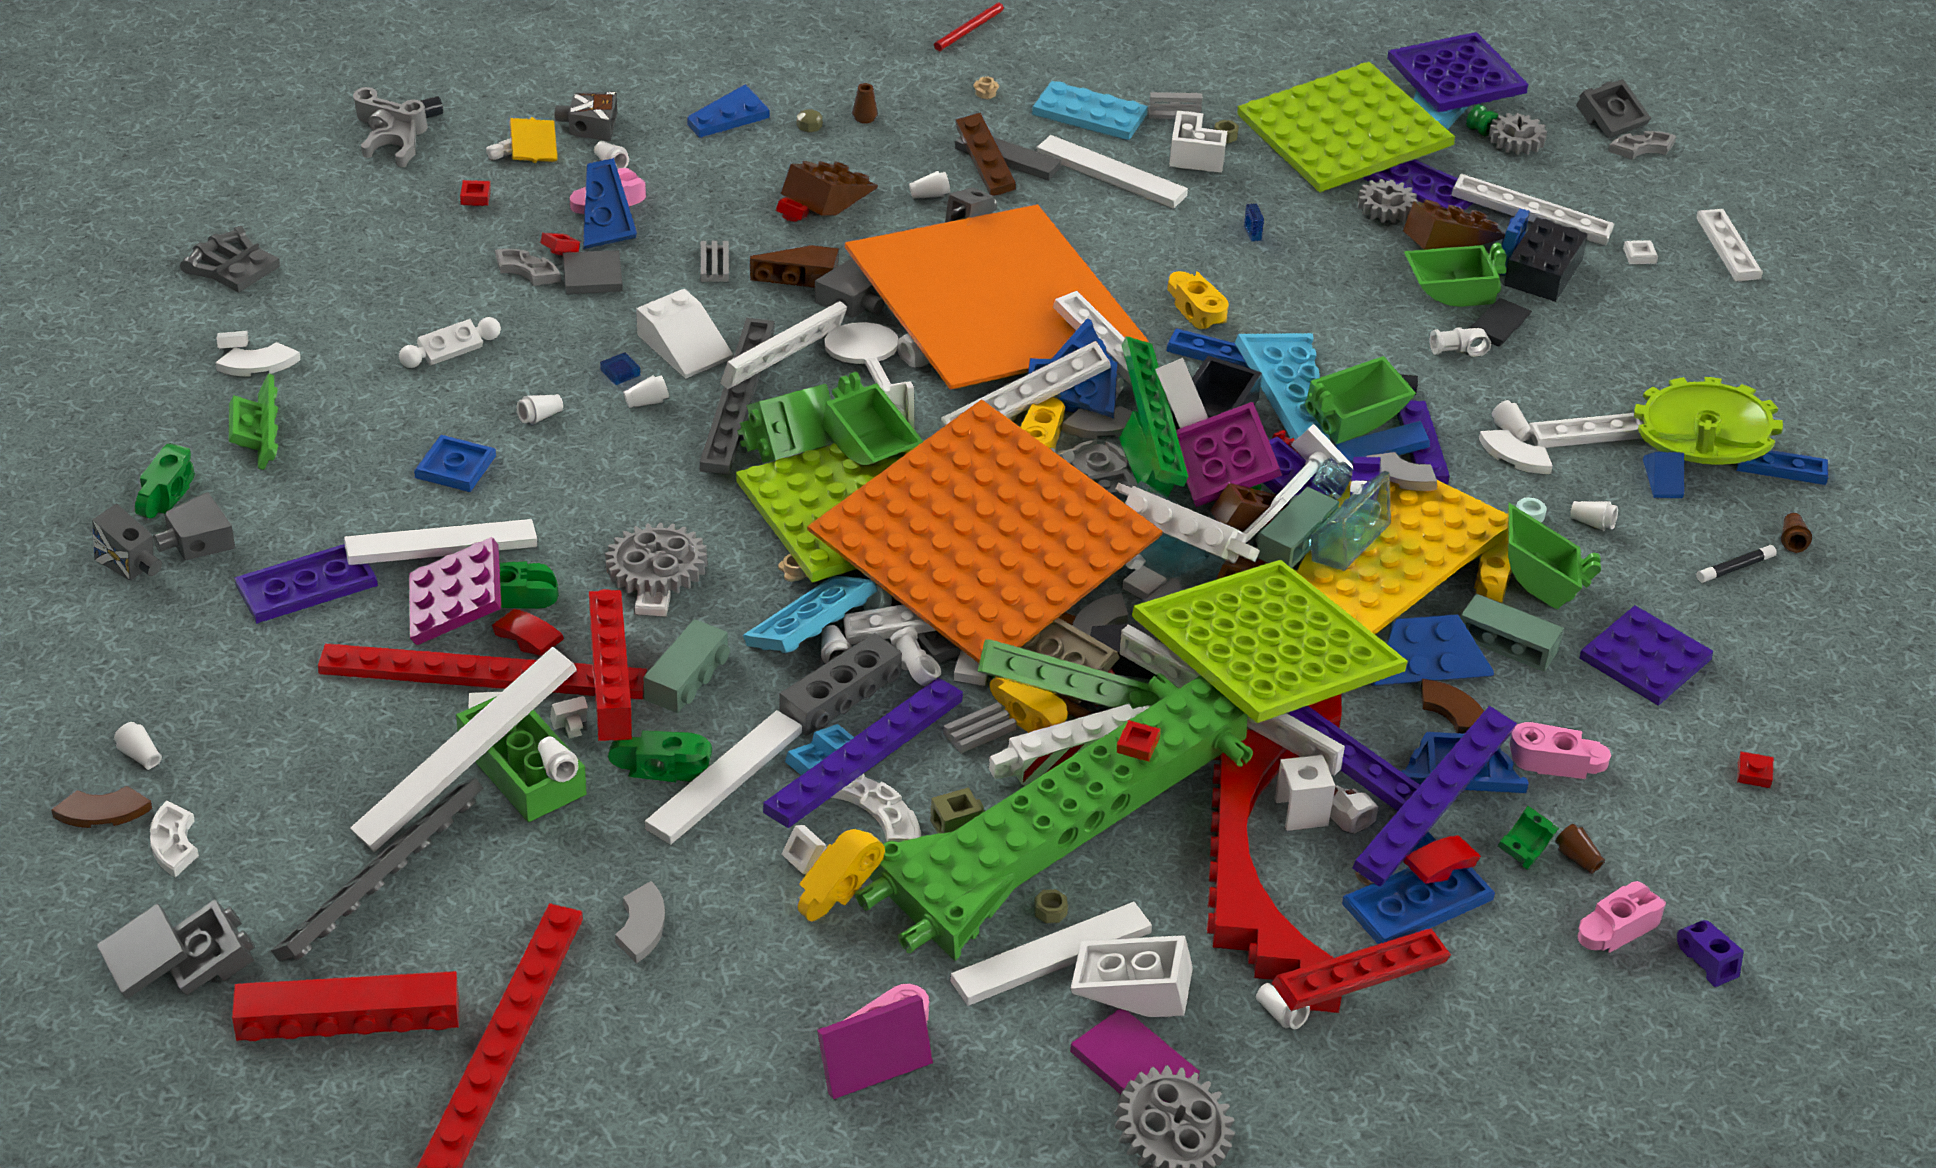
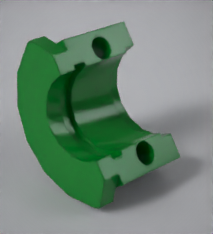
(1528, 837)

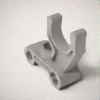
(390, 123)

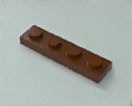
(985, 154)

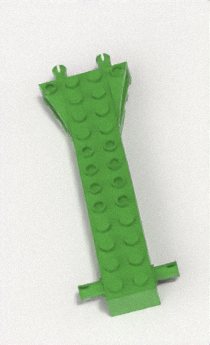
(965, 875)

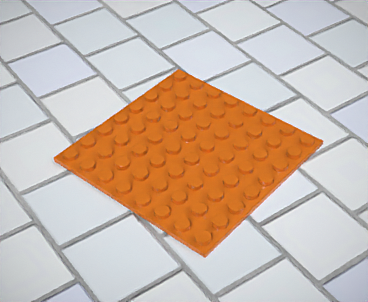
(984, 291)
(985, 531)

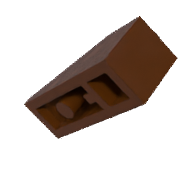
(1241, 506)

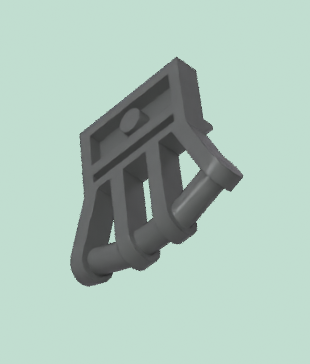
(239, 271)

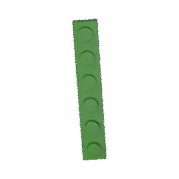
(1063, 677)

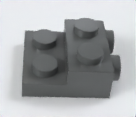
(1613, 108)
(212, 947)

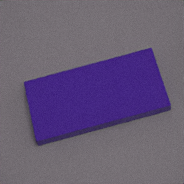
(1425, 182)
(303, 583)

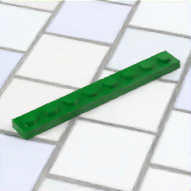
(1154, 412)

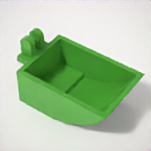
(1460, 273)
(1357, 399)
(866, 422)
(787, 424)
(1546, 561)

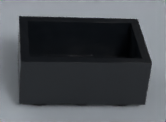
(1545, 259)
(1224, 386)

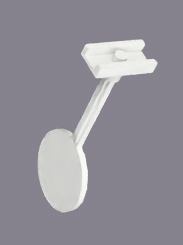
(868, 345)
(1315, 450)

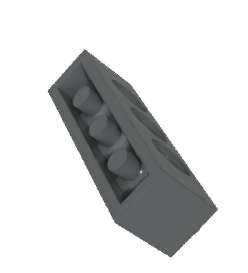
(841, 683)

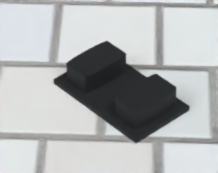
(1501, 320)

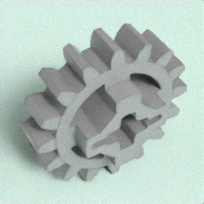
(1517, 133)
(1386, 200)

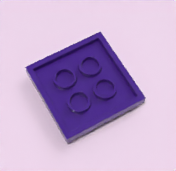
(1646, 655)

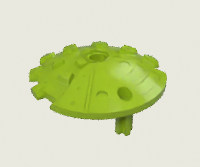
(1708, 421)

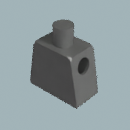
(969, 204)
(849, 286)
(196, 529)

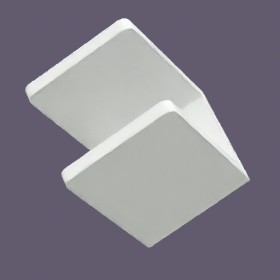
(1308, 789)

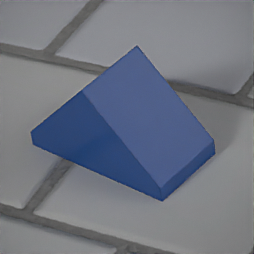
(1665, 474)

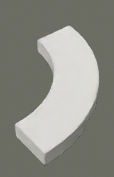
(884, 805)

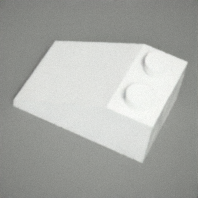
(682, 333)
(1136, 974)

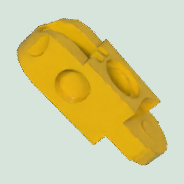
(1198, 299)
(1045, 421)
(1494, 572)
(1028, 705)
(839, 872)

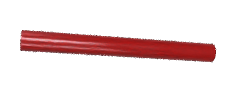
(968, 26)

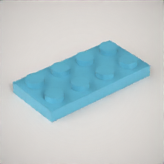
(1090, 110)
(810, 613)

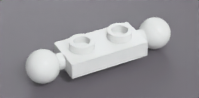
(449, 342)

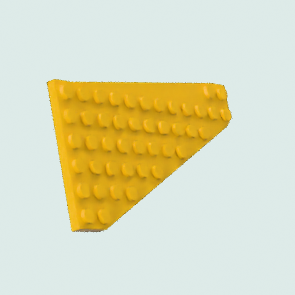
(1421, 548)

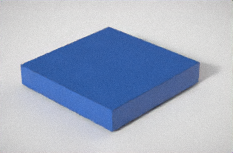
(455, 463)

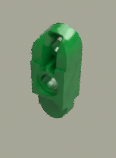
(165, 481)
(527, 585)
(662, 755)

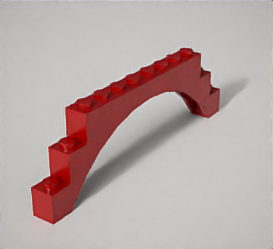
(1242, 908)

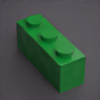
(1138, 456)

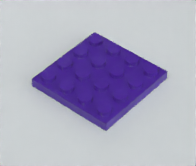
(1457, 72)

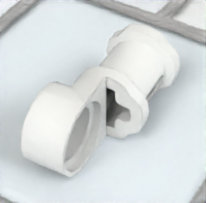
(1460, 341)
(920, 665)

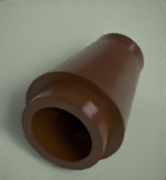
(865, 104)
(1795, 533)
(1578, 847)

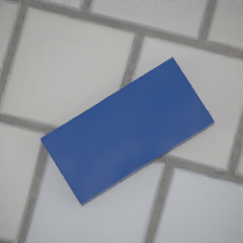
(1410, 905)

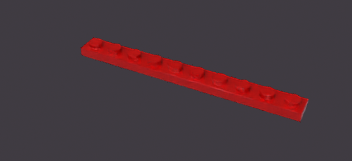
(452, 669)
(502, 1039)

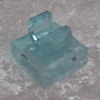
(1333, 477)

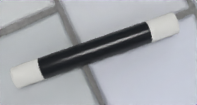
(1736, 563)

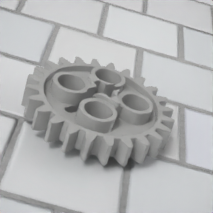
(656, 559)
(1173, 1121)

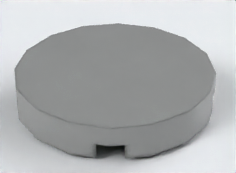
(1090, 466)

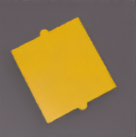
(533, 140)

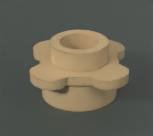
(791, 569)

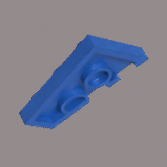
(728, 112)
(606, 207)
(1515, 233)
(1093, 394)

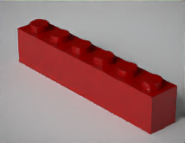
(610, 665)
(346, 1006)

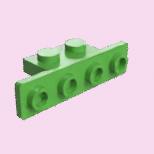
(253, 422)

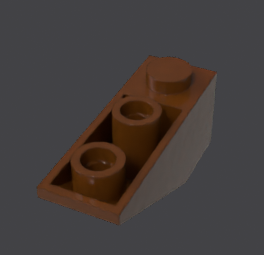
(794, 266)

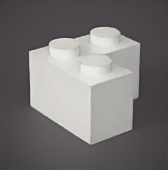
(1195, 146)

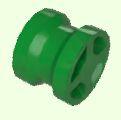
(1480, 119)

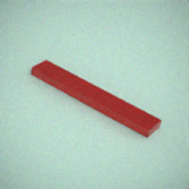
(1360, 969)

